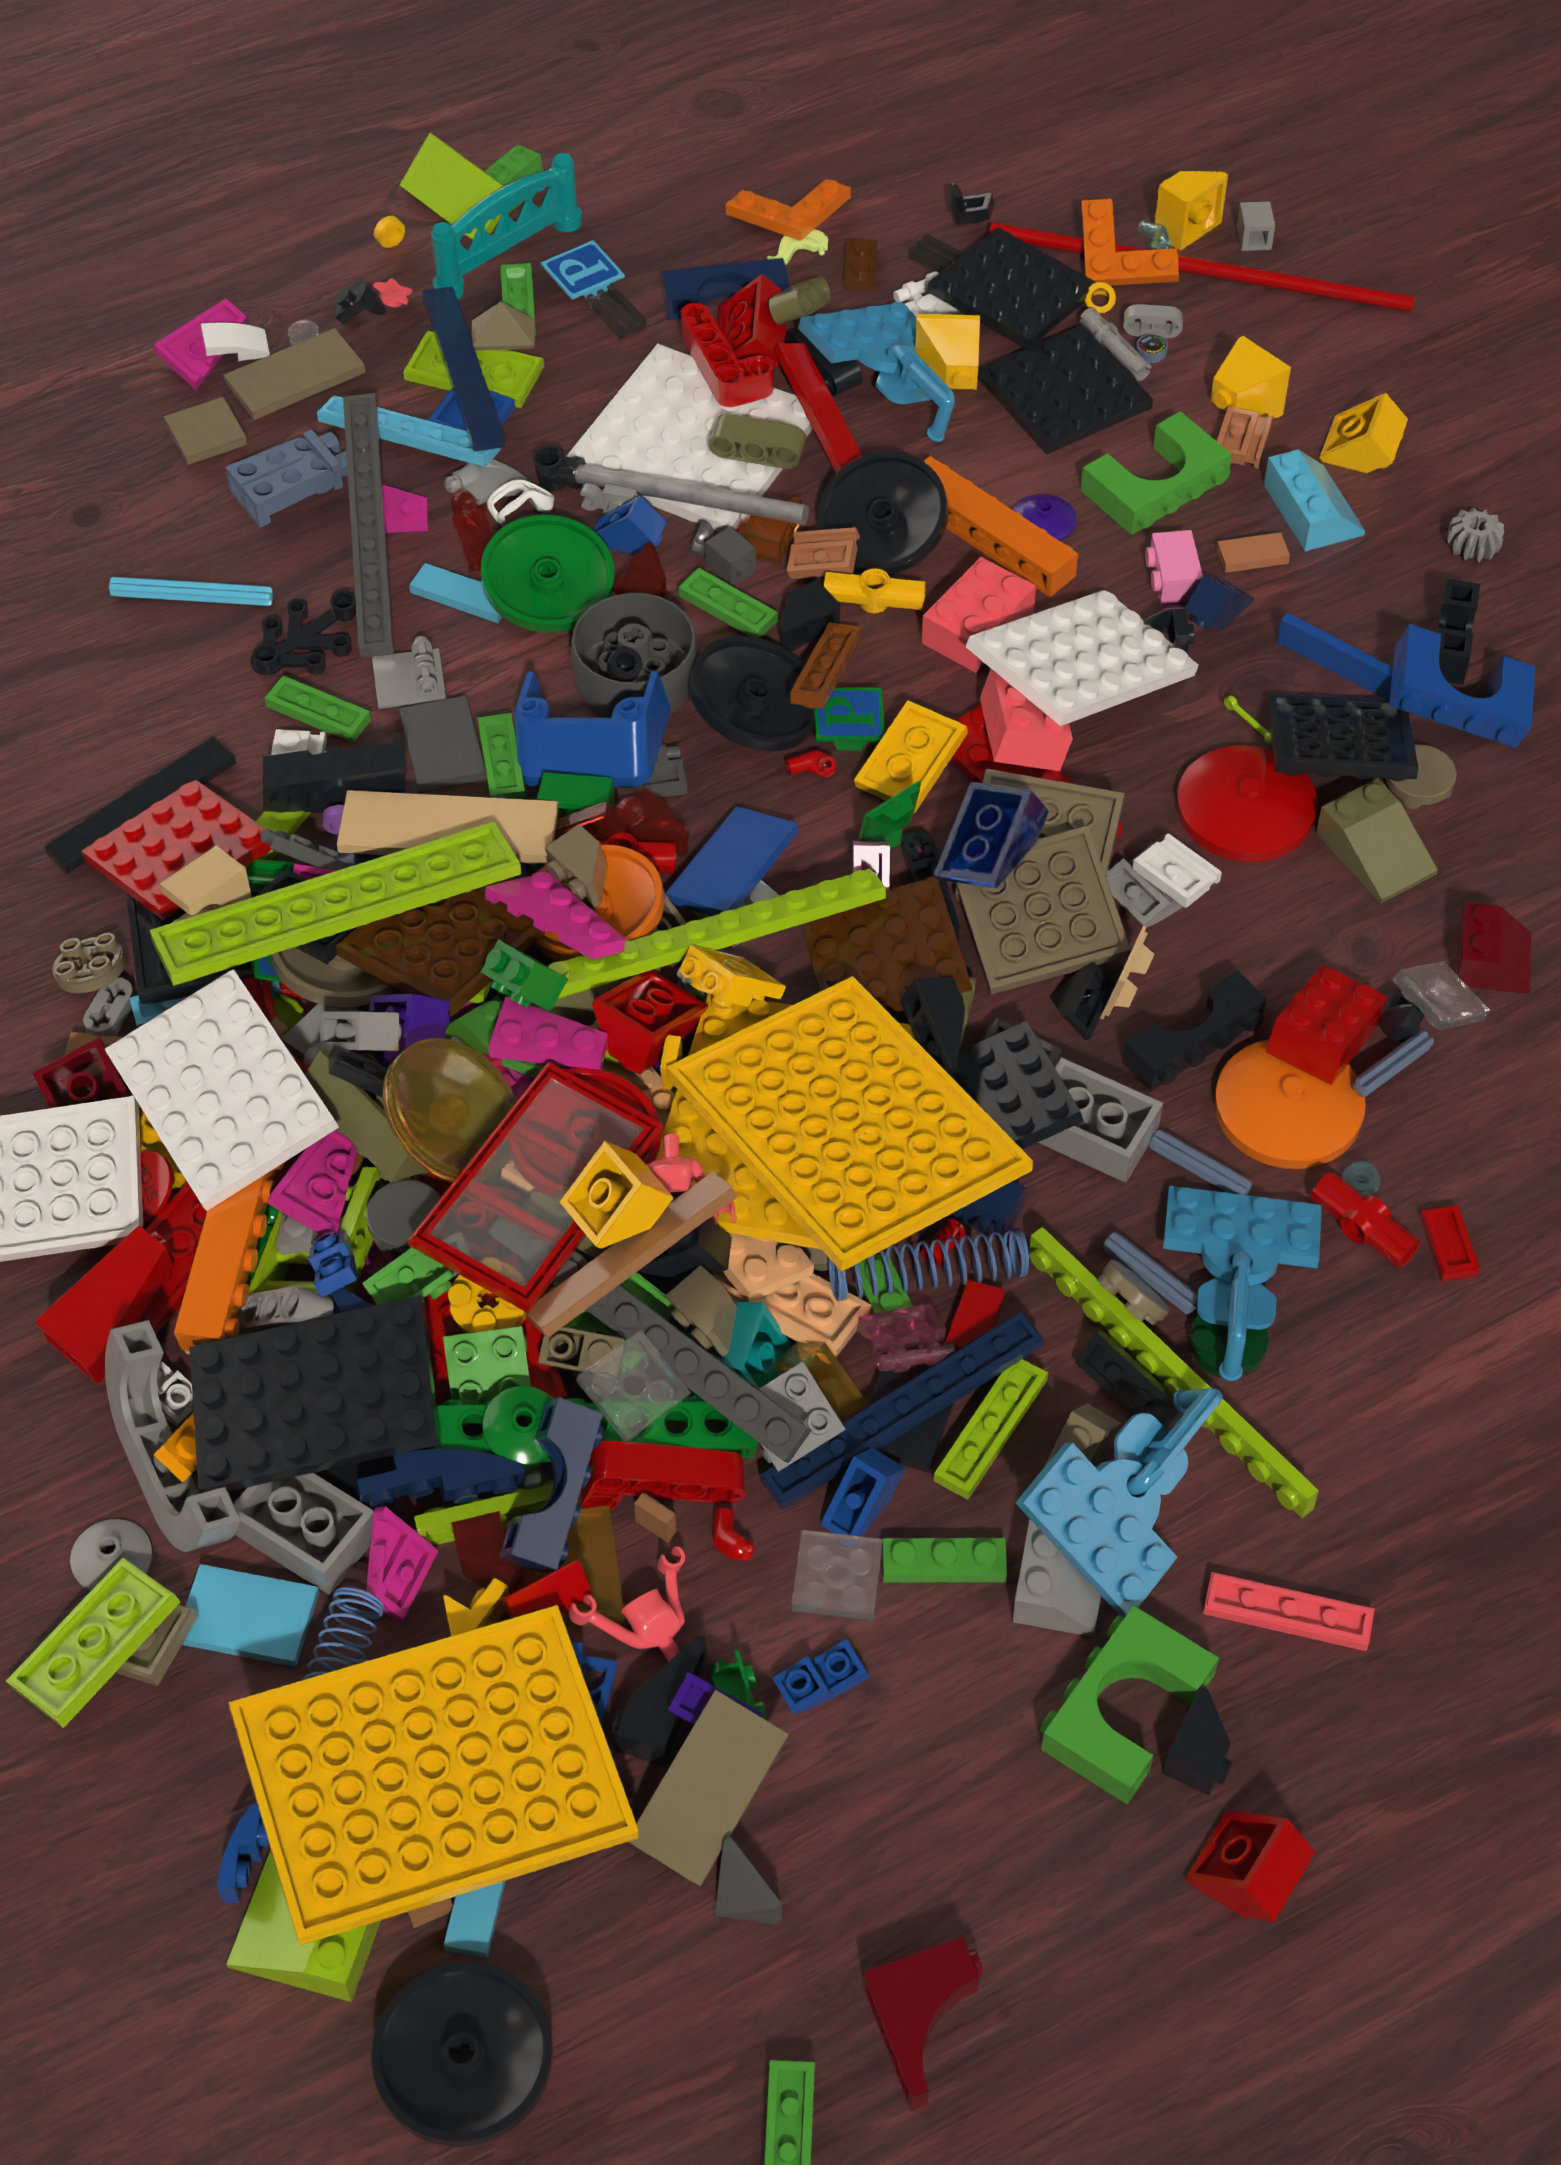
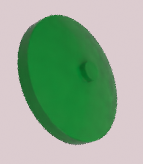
(546, 572)

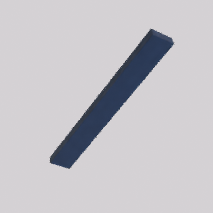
(463, 369)
(906, 1407)

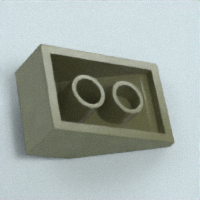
(1376, 840)

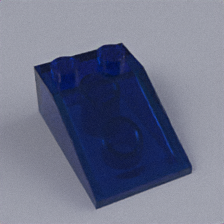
(991, 834)

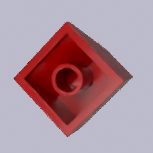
(1251, 1864)

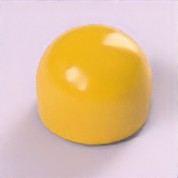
(1104, 289)

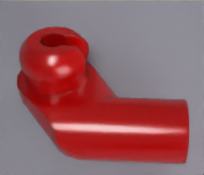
(813, 762)
(728, 1540)

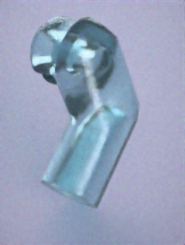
(1157, 232)

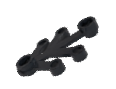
(270, 659)

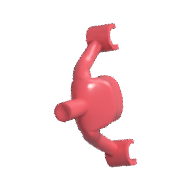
(678, 1172)
(650, 1617)

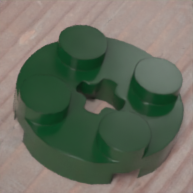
(1209, 1351)

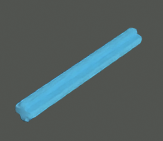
(191, 591)

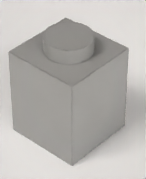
(1255, 226)

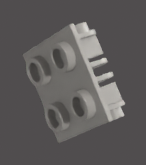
(409, 676)
(803, 1399)

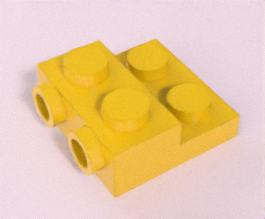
(728, 977)

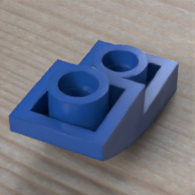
(333, 1262)
(823, 1678)
(243, 1847)

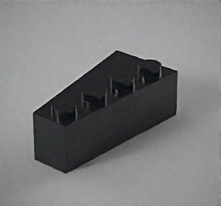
(321, 780)

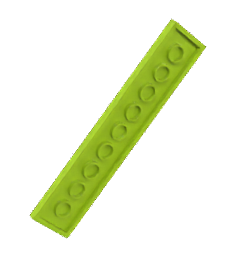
(334, 903)

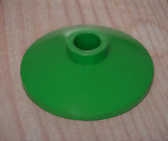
(504, 1434)

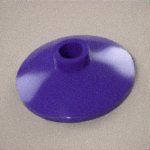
(1048, 513)

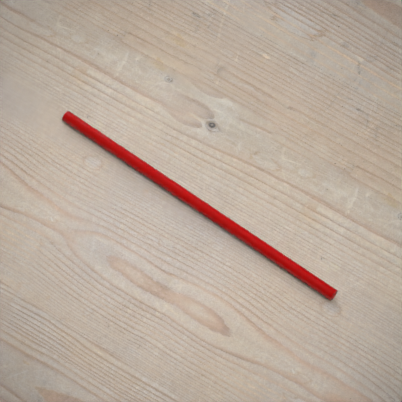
(1230, 271)

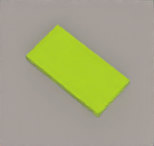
(448, 182)
(503, 370)
(93, 1642)

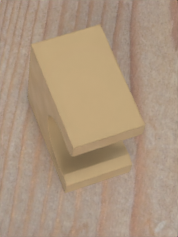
(207, 884)

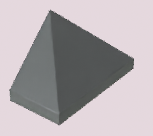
(743, 1891)

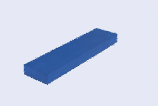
(1336, 655)

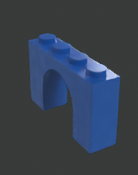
(1423, 691)

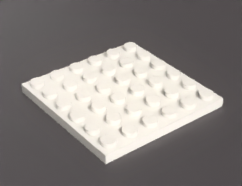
(663, 431)

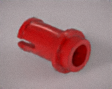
(950, 1228)

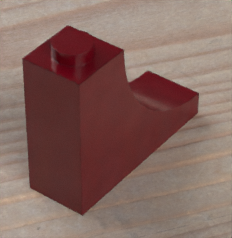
(912, 1998)

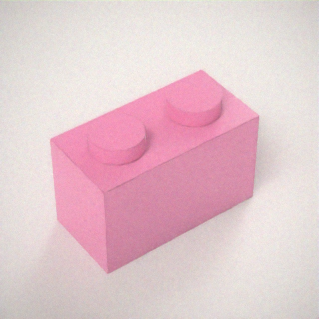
(1174, 566)

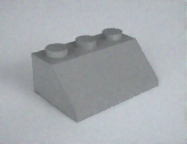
(1053, 1590)

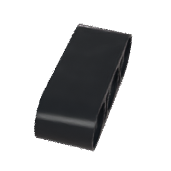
(837, 376)

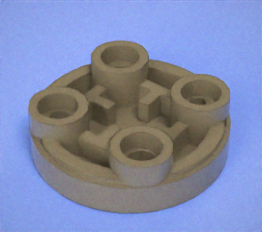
(1433, 782)
(88, 963)
(1142, 1299)

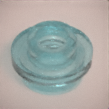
(1362, 1171)

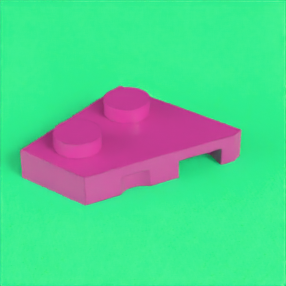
(404, 511)
(396, 1562)

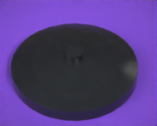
(892, 504)
(745, 691)
(462, 2054)

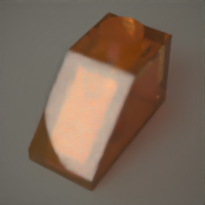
(769, 536)

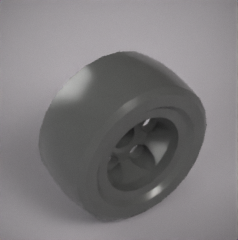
(645, 624)

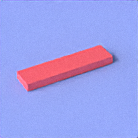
(1289, 1611)

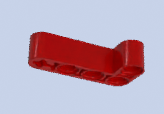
(729, 379)
(662, 1473)

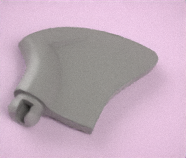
(483, 480)

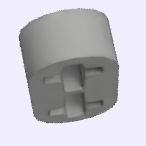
(1153, 320)
(103, 1007)

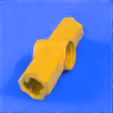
(875, 590)

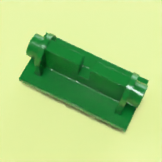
(736, 1680)

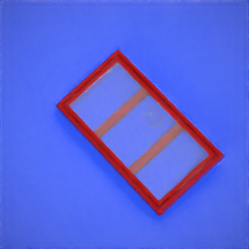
(504, 1209)

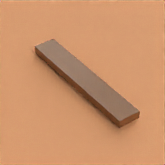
(630, 1255)

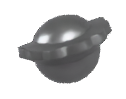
(703, 534)

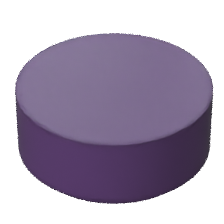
(332, 818)

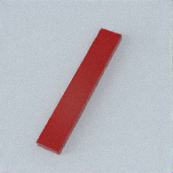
(818, 404)

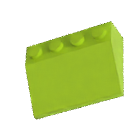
(271, 1950)

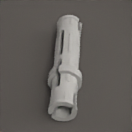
(1109, 337)

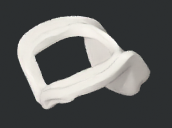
(538, 497)

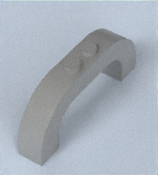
(182, 1513)

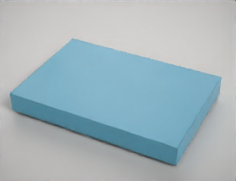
(250, 1615)

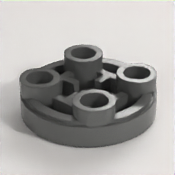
(397, 1212)

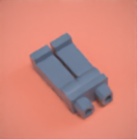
(287, 474)

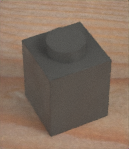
(730, 556)

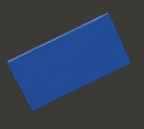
(732, 862)

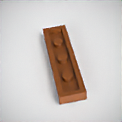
(825, 665)

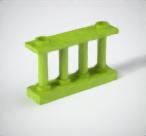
(274, 1265)

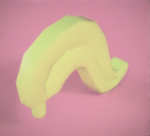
(814, 242)

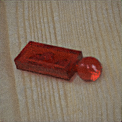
(470, 528)
(603, 819)

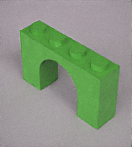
(1140, 502)
(1136, 1649)

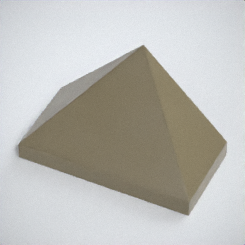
(503, 329)

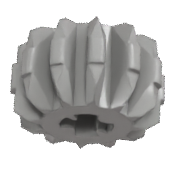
(1475, 535)

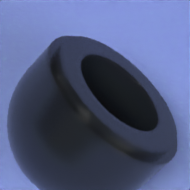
(624, 664)

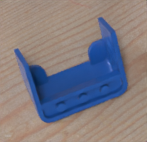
(600, 747)

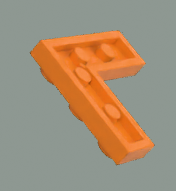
(787, 220)
(1123, 267)

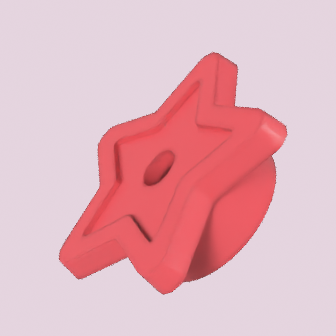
(392, 293)

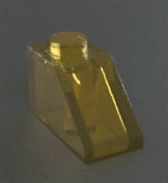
(827, 1373)

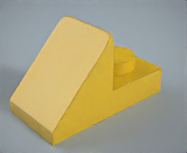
(485, 1609)

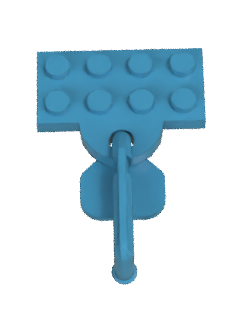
(882, 340)
(1241, 1246)
(1092, 1508)

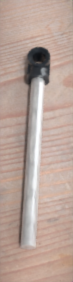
(558, 471)

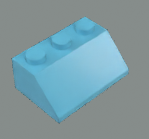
(1310, 501)

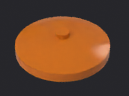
(629, 902)
(1284, 1112)

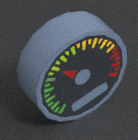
(1152, 348)

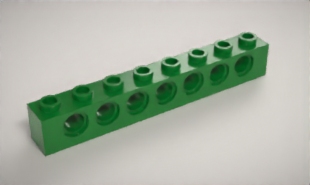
(691, 1412)

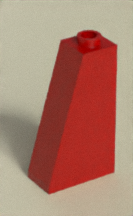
(106, 1298)

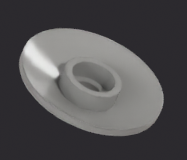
(89, 1562)

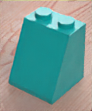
(754, 1344)

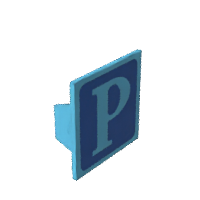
(583, 270)

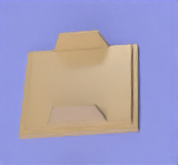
(1137, 962)

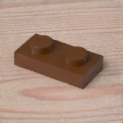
(860, 264)

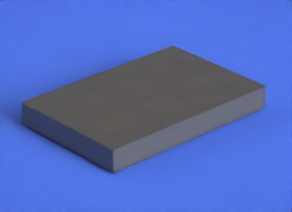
(442, 743)

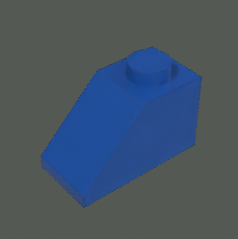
(630, 526)
(862, 1493)

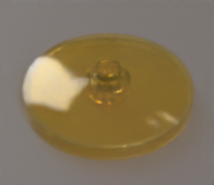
(444, 1103)

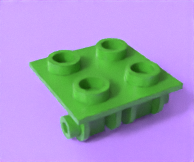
(486, 1363)

